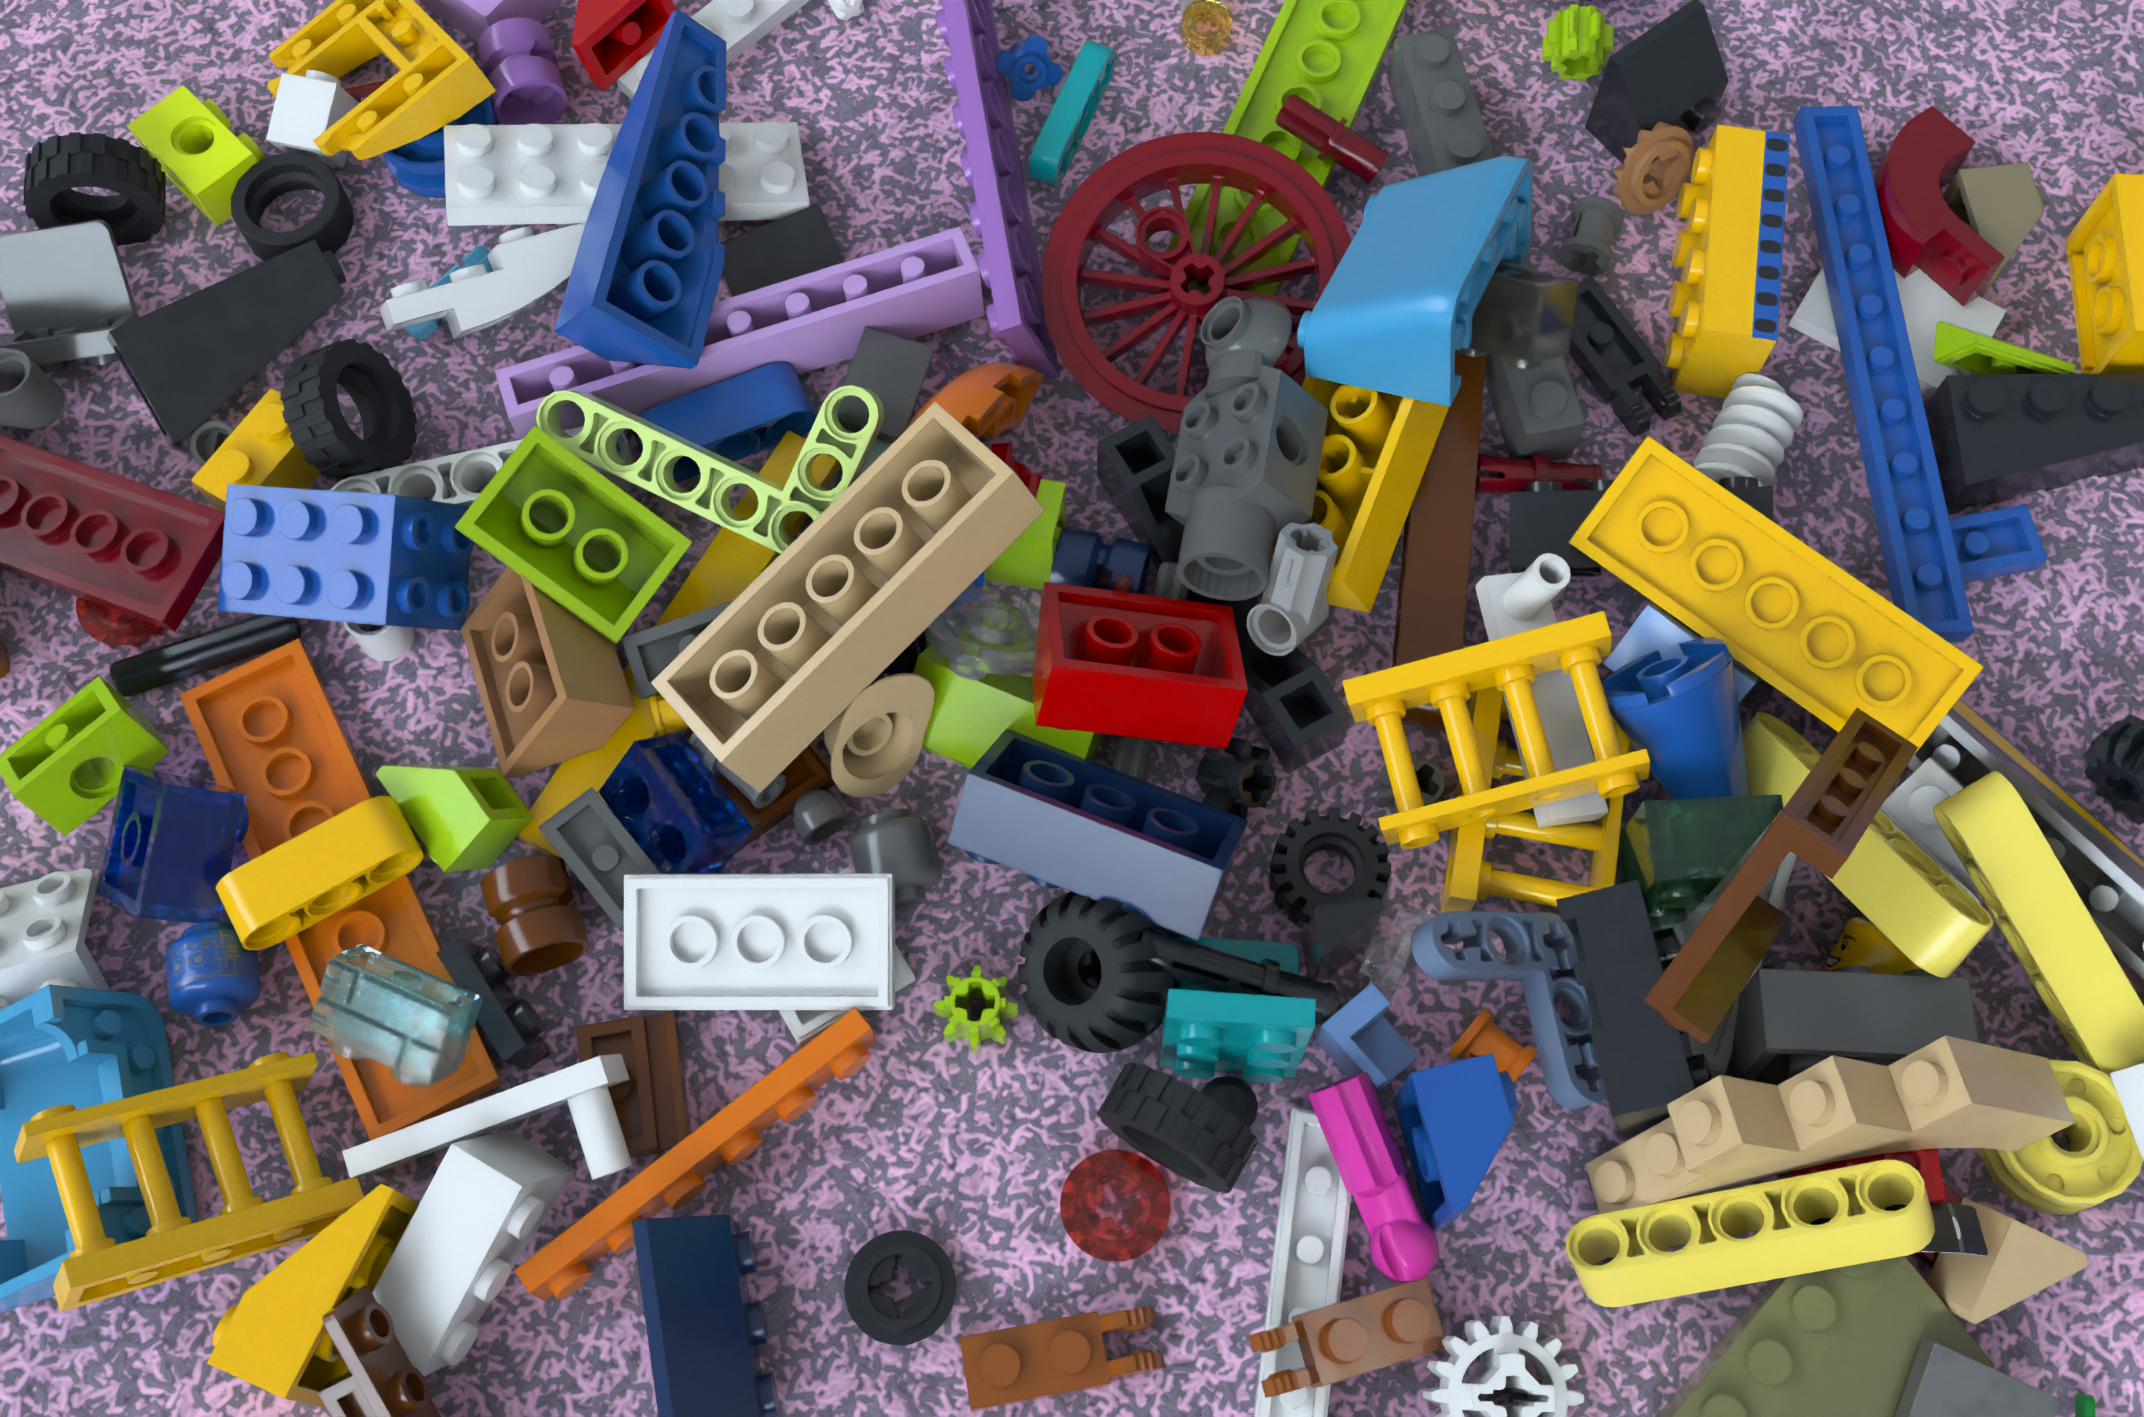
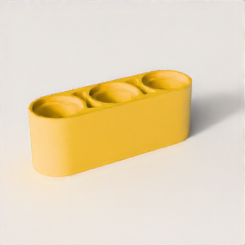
(319, 872)

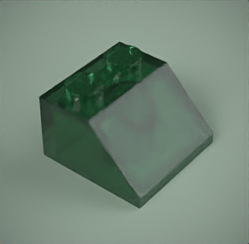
(1689, 847)

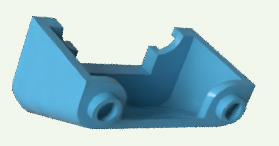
(1416, 278)
(79, 1052)

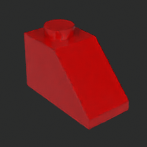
(617, 34)

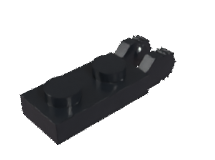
(1618, 360)

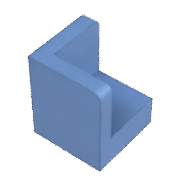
(1365, 1041)

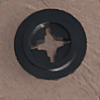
(876, 1266)

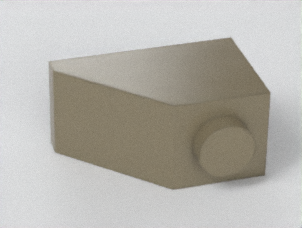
(1998, 205)

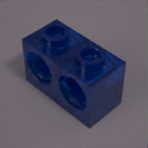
(675, 807)

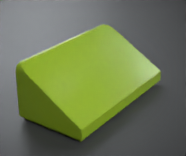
(1989, 355)

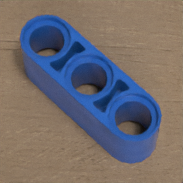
(736, 415)

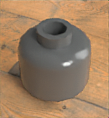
(902, 846)

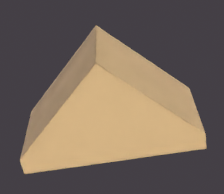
(2015, 1268)

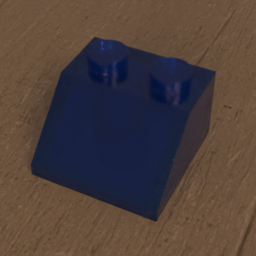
(171, 845)

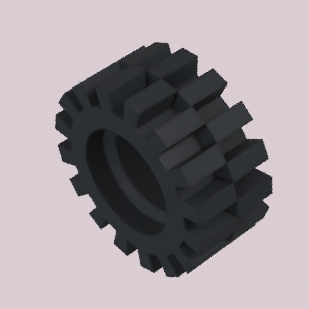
(1324, 833)

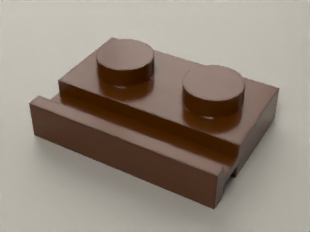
(654, 1100)

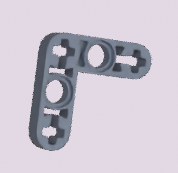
(1534, 964)

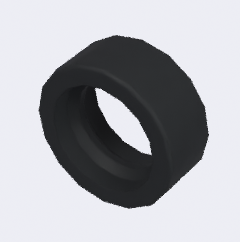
(276, 177)

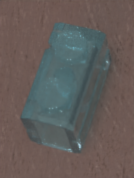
(394, 1015)

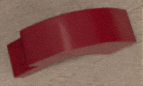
(1915, 216)

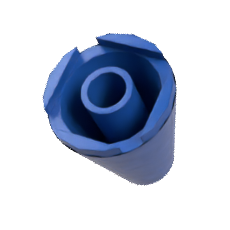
(1685, 718)

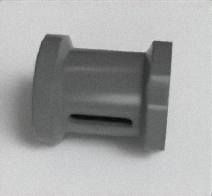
(1594, 224)

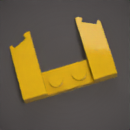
(429, 91)

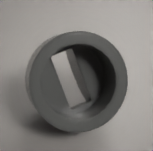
(208, 439)
(818, 816)

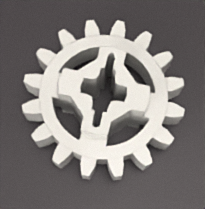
(1502, 1368)

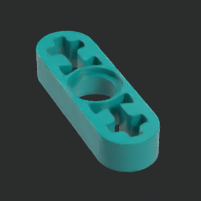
(1072, 113)

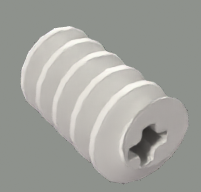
(1750, 431)

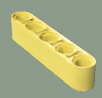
(1887, 871)
(2045, 922)
(1782, 1248)

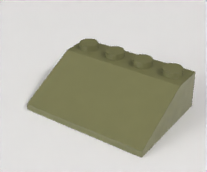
(1824, 1346)

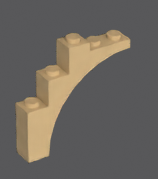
(1833, 1112)

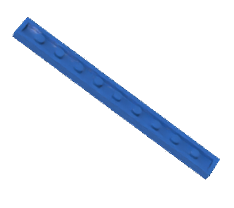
(1881, 373)

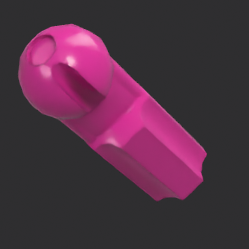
(1374, 1172)

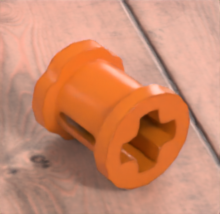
(1485, 1038)

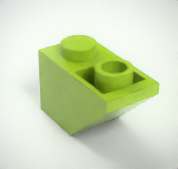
(457, 811)

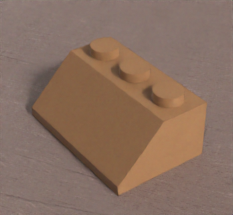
(542, 677)

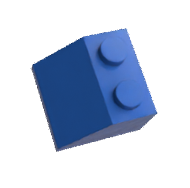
(1453, 1129)

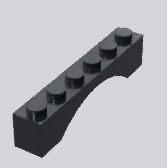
(1284, 693)

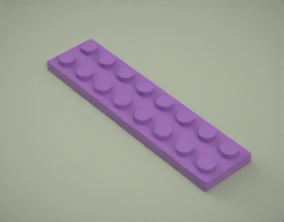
(996, 174)

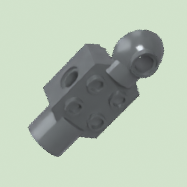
(1243, 453)

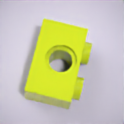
(197, 150)

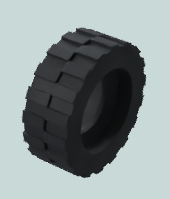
(100, 163)
(319, 425)
(1178, 1127)

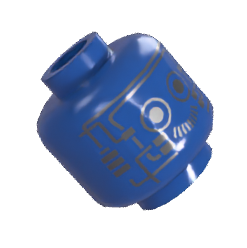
(211, 974)

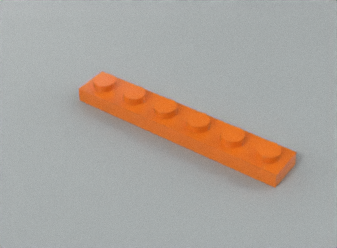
(679, 1173)

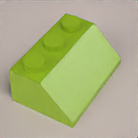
(573, 534)

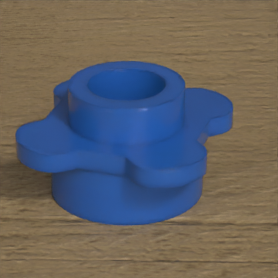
(1028, 51)

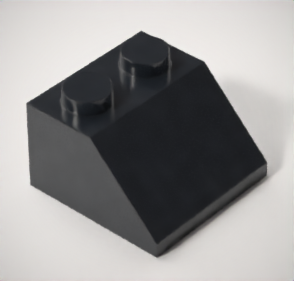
(1660, 76)

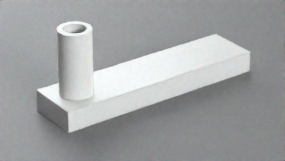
(1520, 604)
(580, 1085)

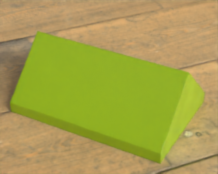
(976, 712)

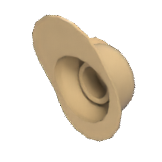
(879, 735)

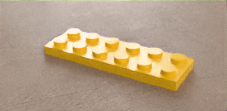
(1771, 599)

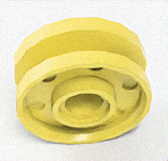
(2100, 1157)

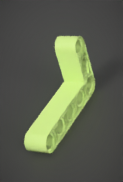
(718, 474)

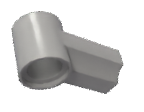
(1295, 589)

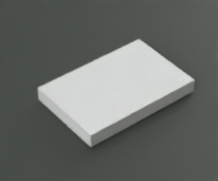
(1923, 307)

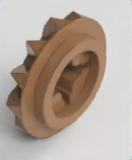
(1672, 167)

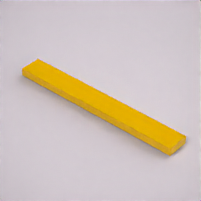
(717, 578)

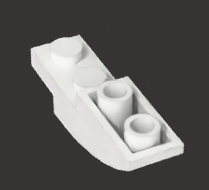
(523, 273)

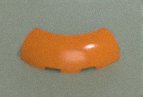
(988, 397)

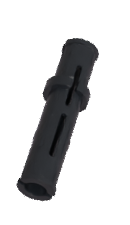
(1229, 973)

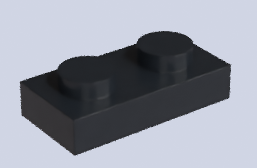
(508, 1022)

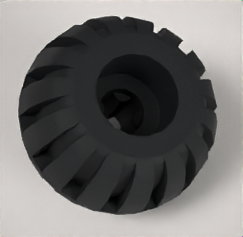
(1092, 974)

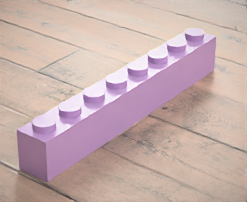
(795, 321)

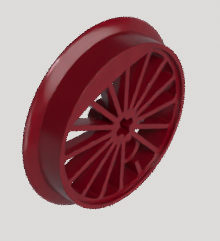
(1118, 187)

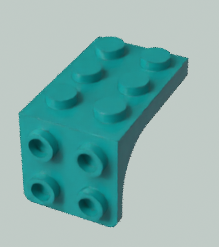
(1236, 1031)

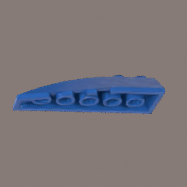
(652, 234)

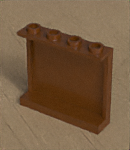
(1816, 825)

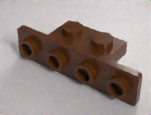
(380, 1372)

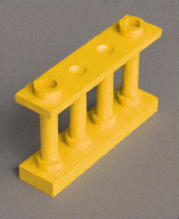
(1511, 667)
(1473, 879)
(174, 1243)

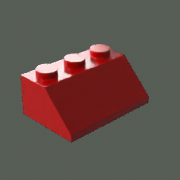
(1137, 666)

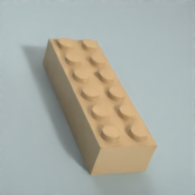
(847, 597)

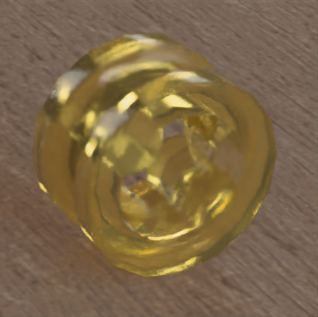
(1206, 12)

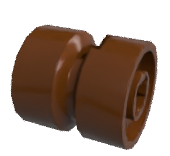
(536, 922)

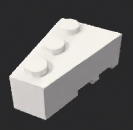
(465, 1243)

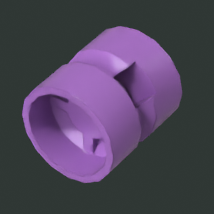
(524, 72)

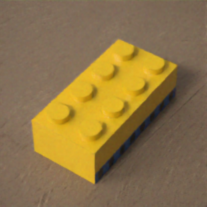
(1728, 260)

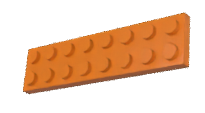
(283, 746)

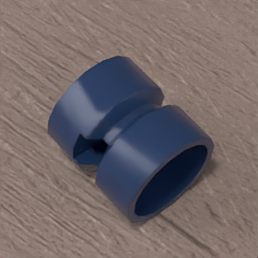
(1083, 553)

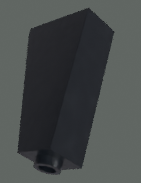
(217, 339)

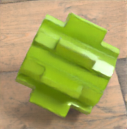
(1578, 42)
(996, 1011)

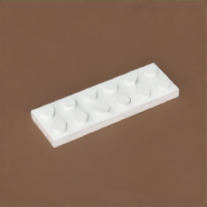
(555, 170)

